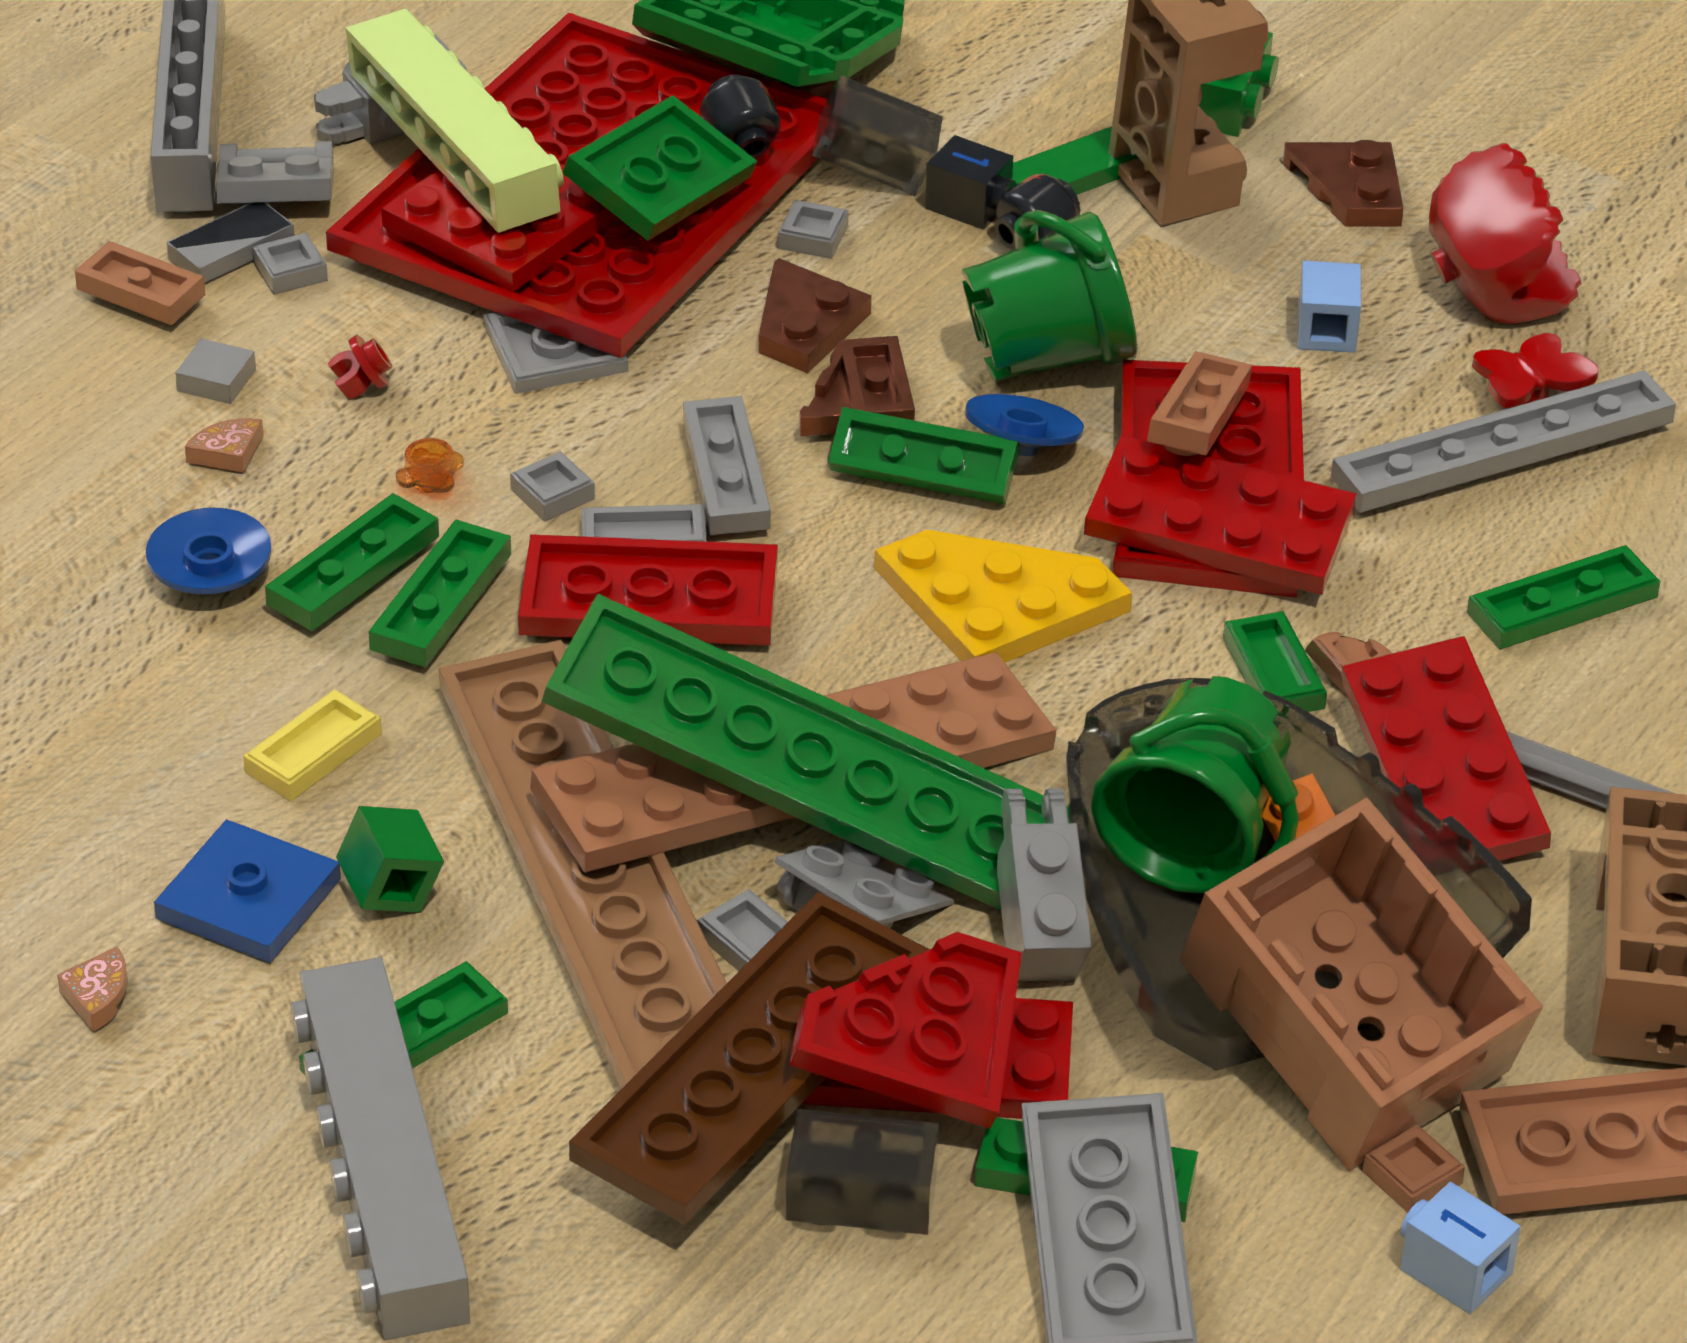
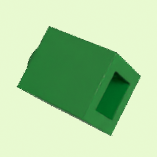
(389, 859)

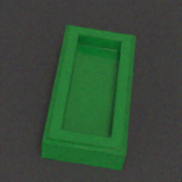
(1274, 659)

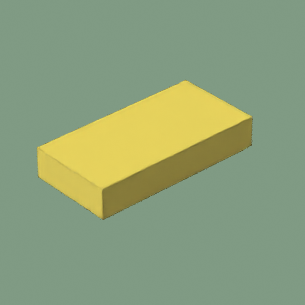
(312, 745)

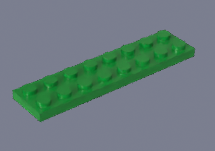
(787, 747)

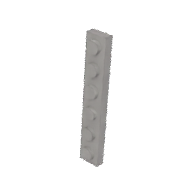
(1503, 440)

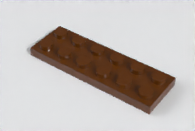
(728, 1072)

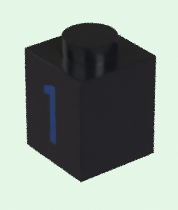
(967, 181)

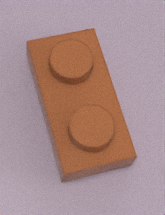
(140, 282)

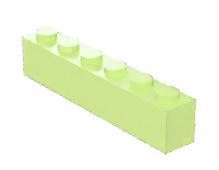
(454, 120)

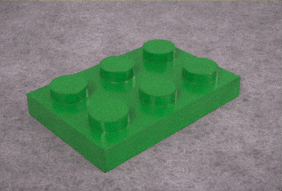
(659, 167)

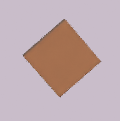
(1412, 1167)

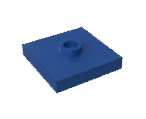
(247, 890)

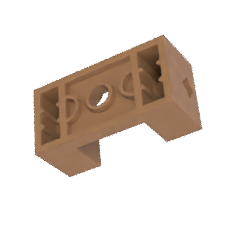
(1165, 57)
(1644, 903)

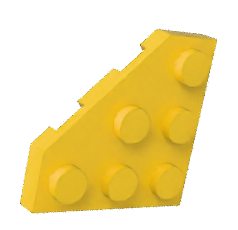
(998, 593)

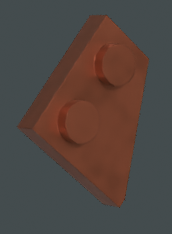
(1351, 178)
(807, 315)
(863, 377)

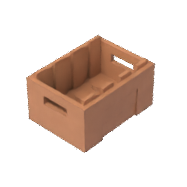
(1404, 960)

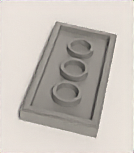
(1107, 1221)

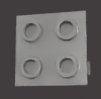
(858, 881)

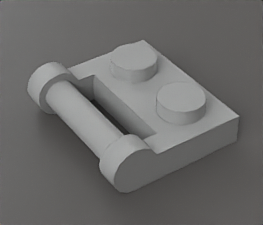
(275, 174)

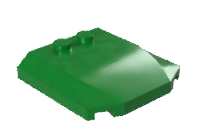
(777, 38)

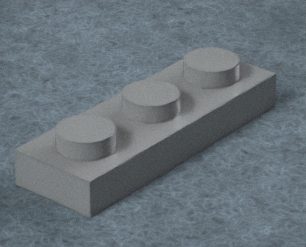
(726, 465)

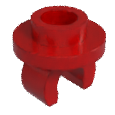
(360, 366)

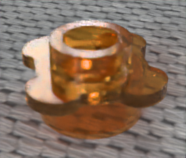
(429, 466)

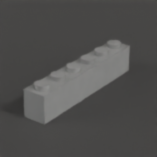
(187, 105)
(383, 1150)

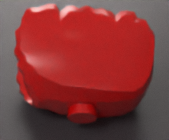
(1501, 237)

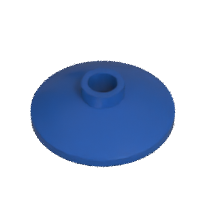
(1024, 420)
(208, 550)

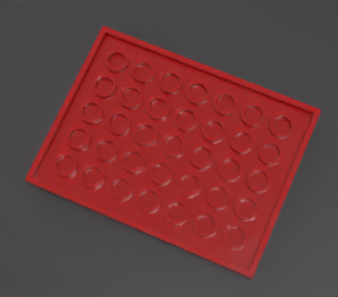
(568, 94)

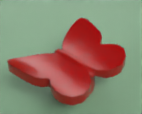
(1533, 370)

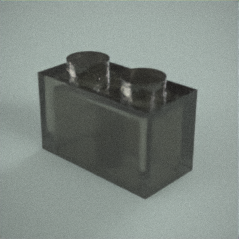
(877, 135)
(862, 1171)

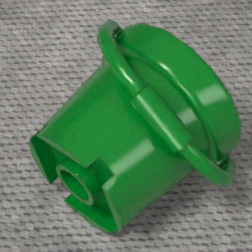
(1051, 299)
(1195, 786)

